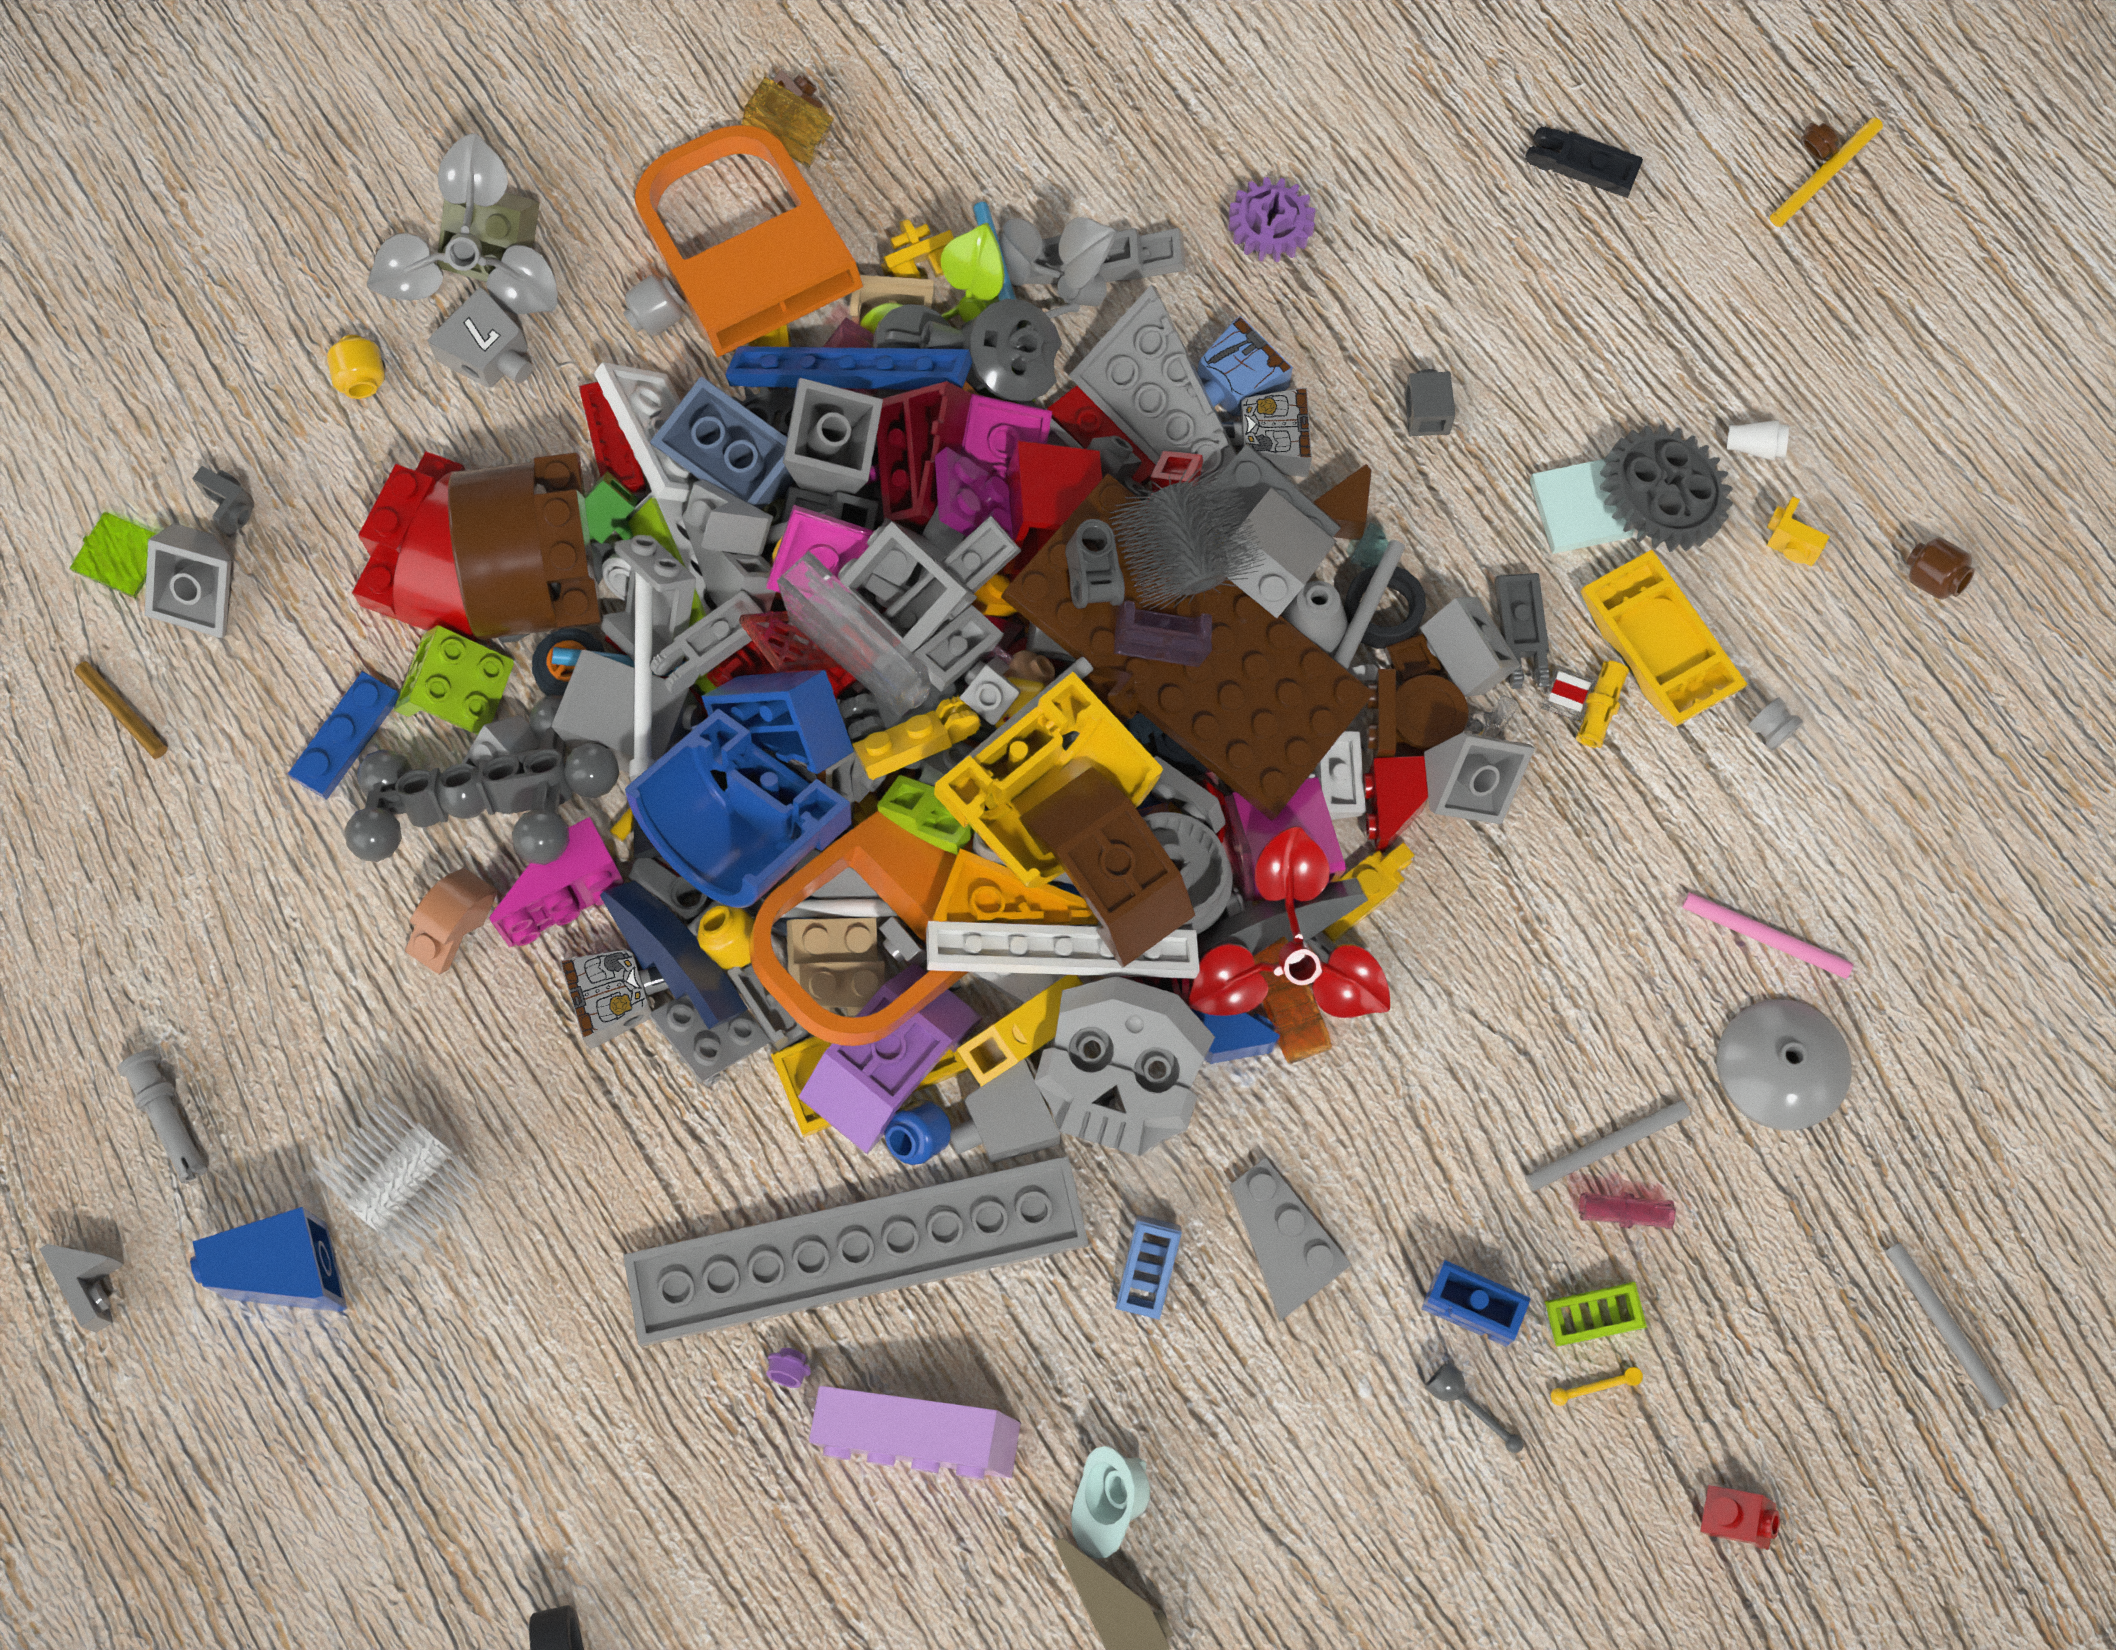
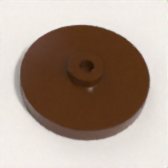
(1430, 711)

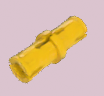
(1602, 704)

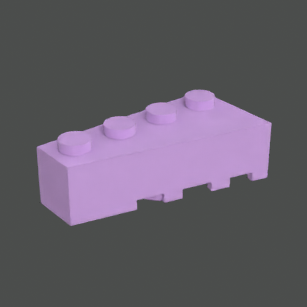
(916, 1432)

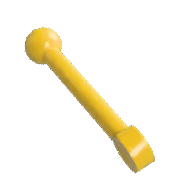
(1631, 1377)

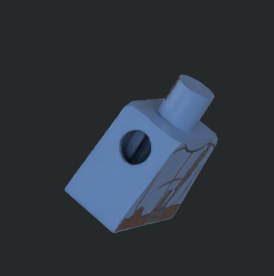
(1242, 367)

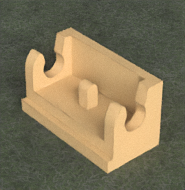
(884, 289)

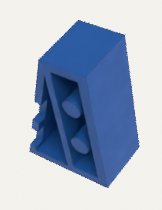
(787, 715)

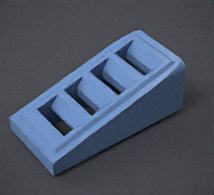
(1159, 1228)

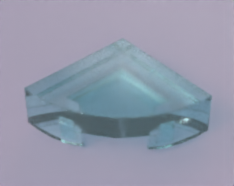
(1370, 547)

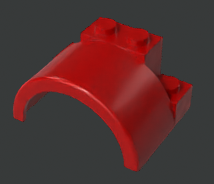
(411, 550)

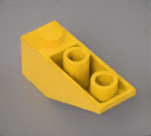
(1016, 1033)

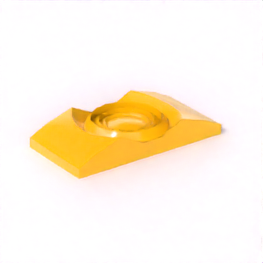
(1661, 639)

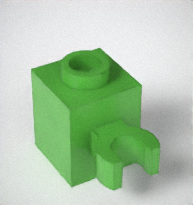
(609, 509)

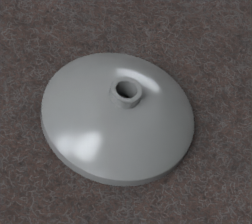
(1765, 1083)

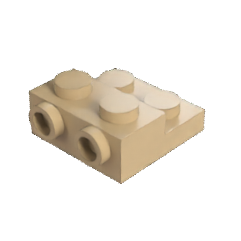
(836, 961)

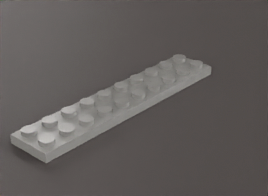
(854, 1251)

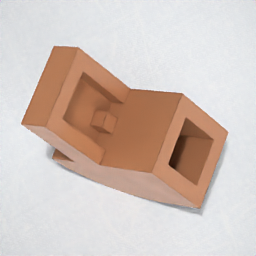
(445, 915)

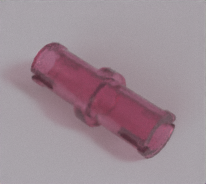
(1626, 1210)

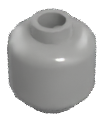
(654, 305)

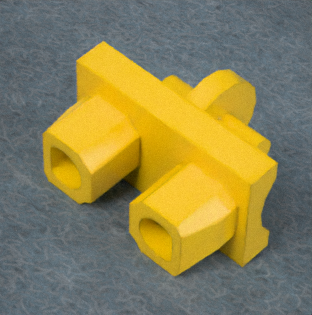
(903, 261)

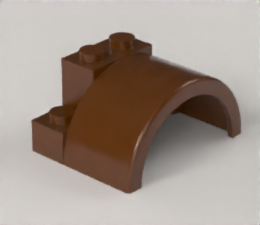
(519, 542)

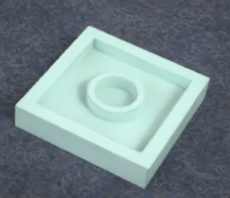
(1575, 507)

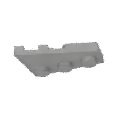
(1287, 1240)

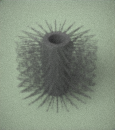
(1187, 538)

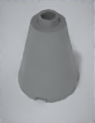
(1318, 615)

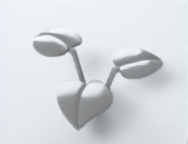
(1081, 249)
(407, 271)

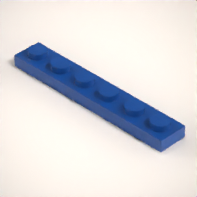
(848, 367)

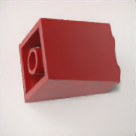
(1044, 491)

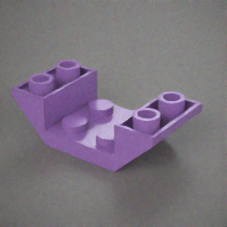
(866, 1084)

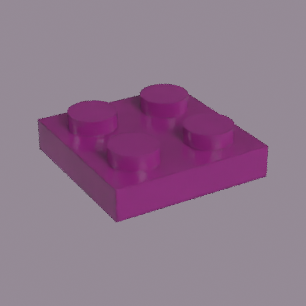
(969, 494)

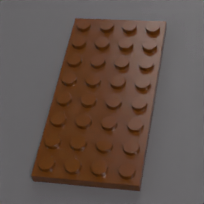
(1253, 709)

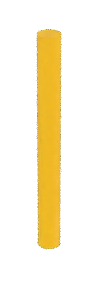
(1826, 172)

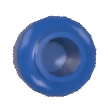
(918, 1132)

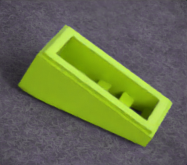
(1633, 1303)

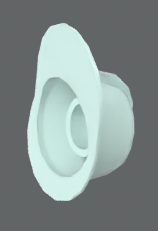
(1107, 1499)

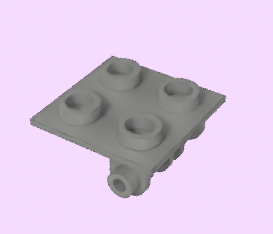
(705, 1049)

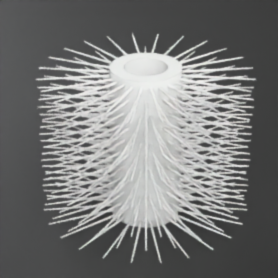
(397, 1178)

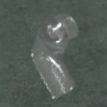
(1494, 722)

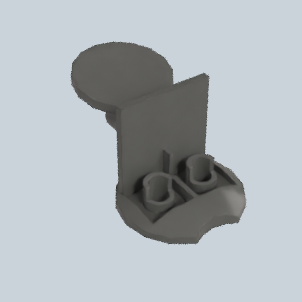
(992, 343)

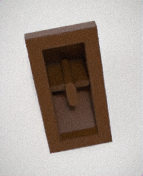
(1349, 503)

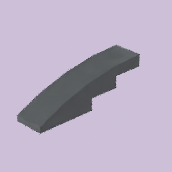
(1268, 921)

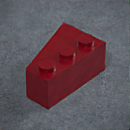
(909, 436)

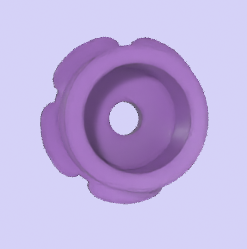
(788, 1367)

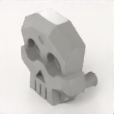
(1133, 1029)

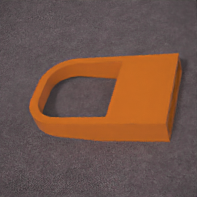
(763, 273)
(907, 877)

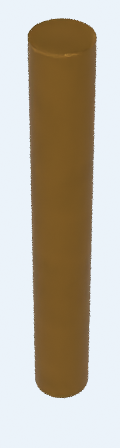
(120, 710)

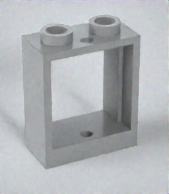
(939, 615)

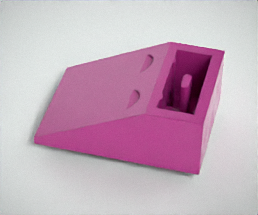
(557, 890)

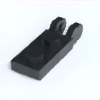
(1585, 160)

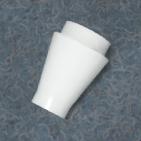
(1759, 439)

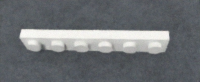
(1051, 951)

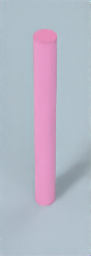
(1768, 935)

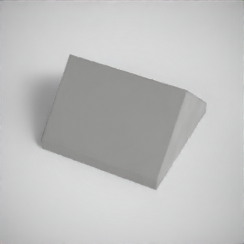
(1475, 776)

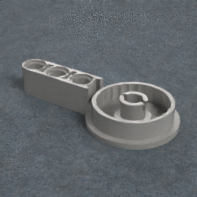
(1195, 854)

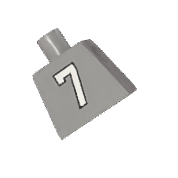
(481, 342)

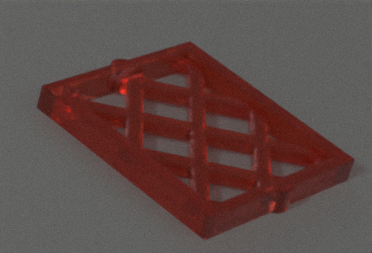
(750, 625)

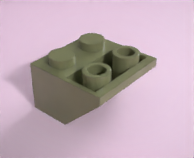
(496, 226)

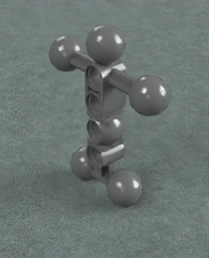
(504, 785)

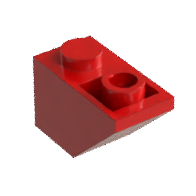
(1397, 797)

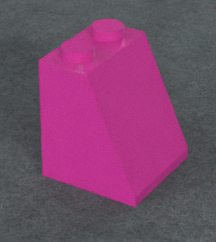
(1305, 810)

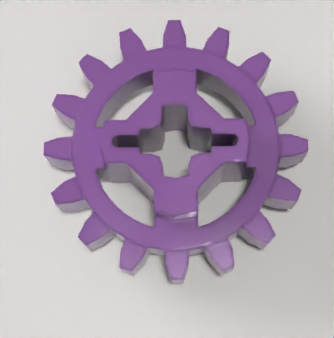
(1255, 208)

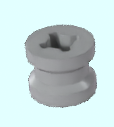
(1775, 723)

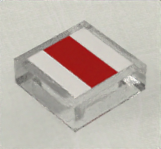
(1567, 694)

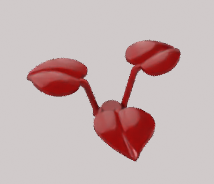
(1344, 987)

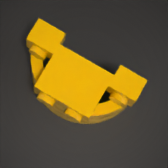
(1031, 765)

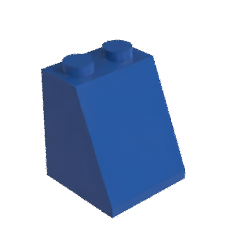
(273, 1262)

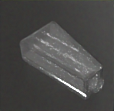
(853, 635)

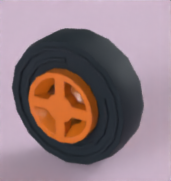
(552, 677)

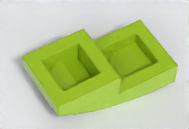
(923, 815)

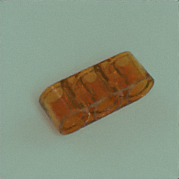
(1292, 1011)

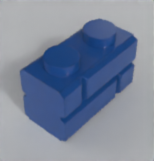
(1476, 1303)

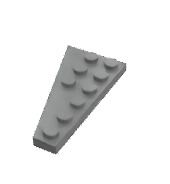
(1152, 388)

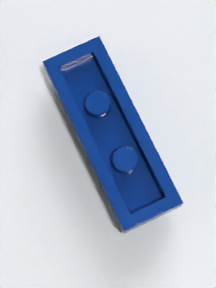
(344, 735)

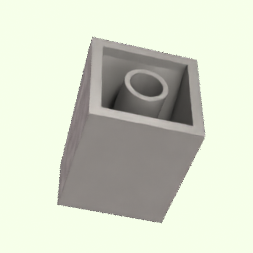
(831, 438)
(1291, 548)
(601, 710)

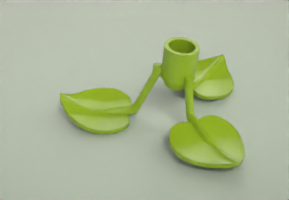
(969, 264)

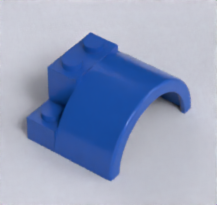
(736, 839)

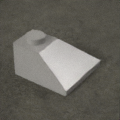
(188, 580)

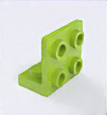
(454, 680)

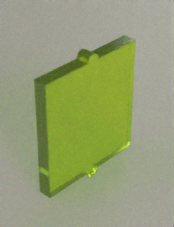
(115, 555)

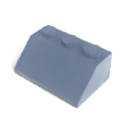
(726, 445)

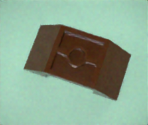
(1112, 863)

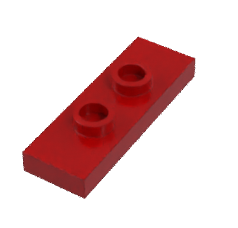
(1086, 421)
(609, 441)

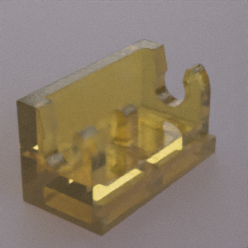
(789, 118)

